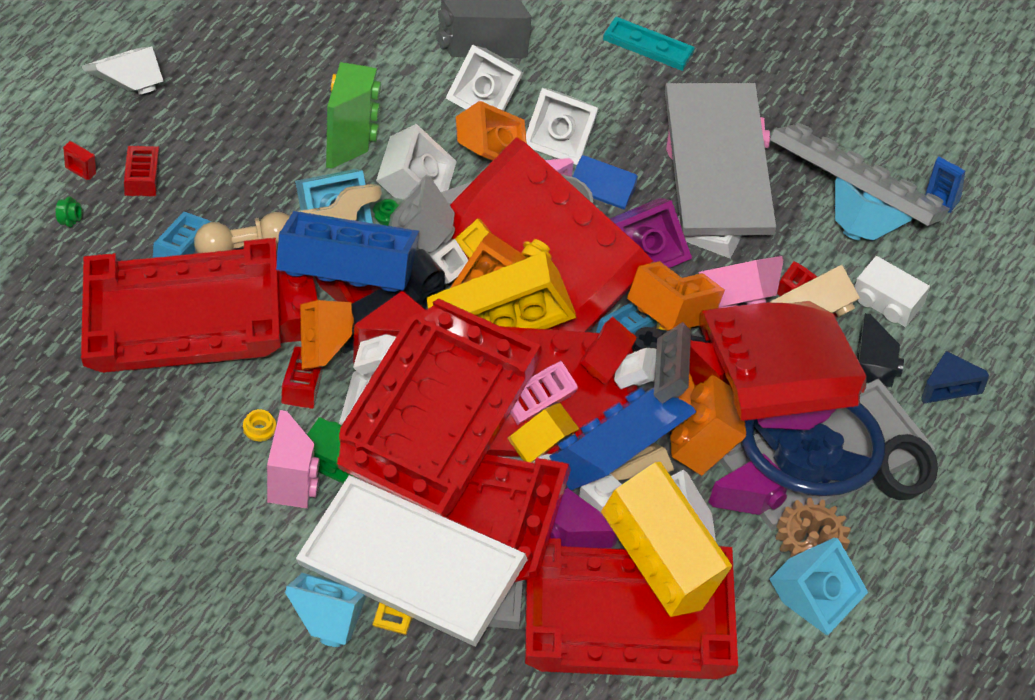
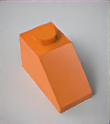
(324, 331)

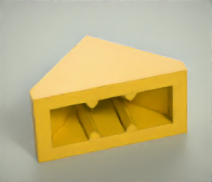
(543, 432)

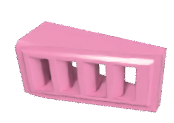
(558, 383)

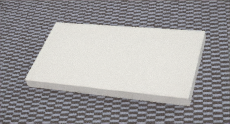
(412, 560)

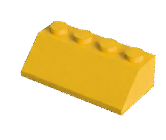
(515, 295)
(666, 540)

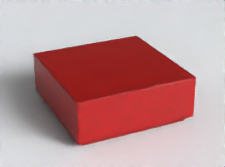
(79, 160)

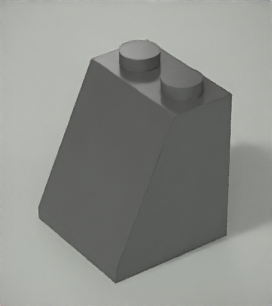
(490, 24)

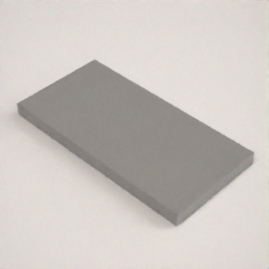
(719, 159)
(888, 414)

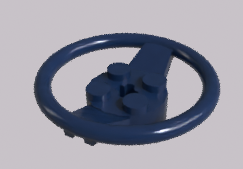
(817, 457)

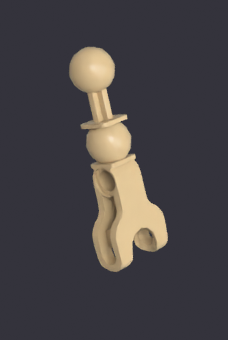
(218, 237)

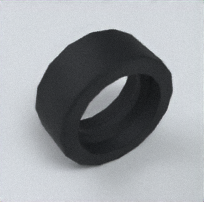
(927, 463)

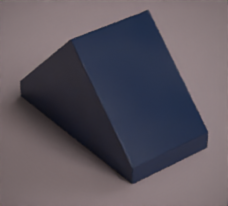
(954, 379)

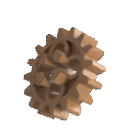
(793, 529)

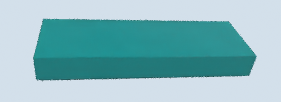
(648, 43)

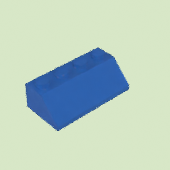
(347, 251)
(619, 435)

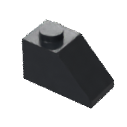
(878, 352)

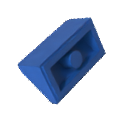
(606, 181)

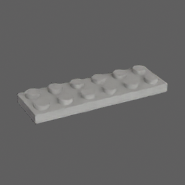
(853, 170)

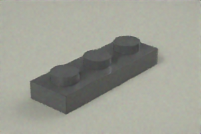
(672, 363)

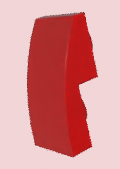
(608, 350)

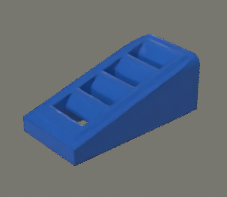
(946, 182)

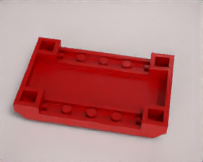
(180, 308)
(602, 617)

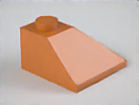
(488, 129)

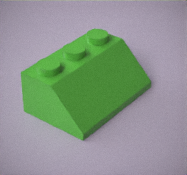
(352, 113)

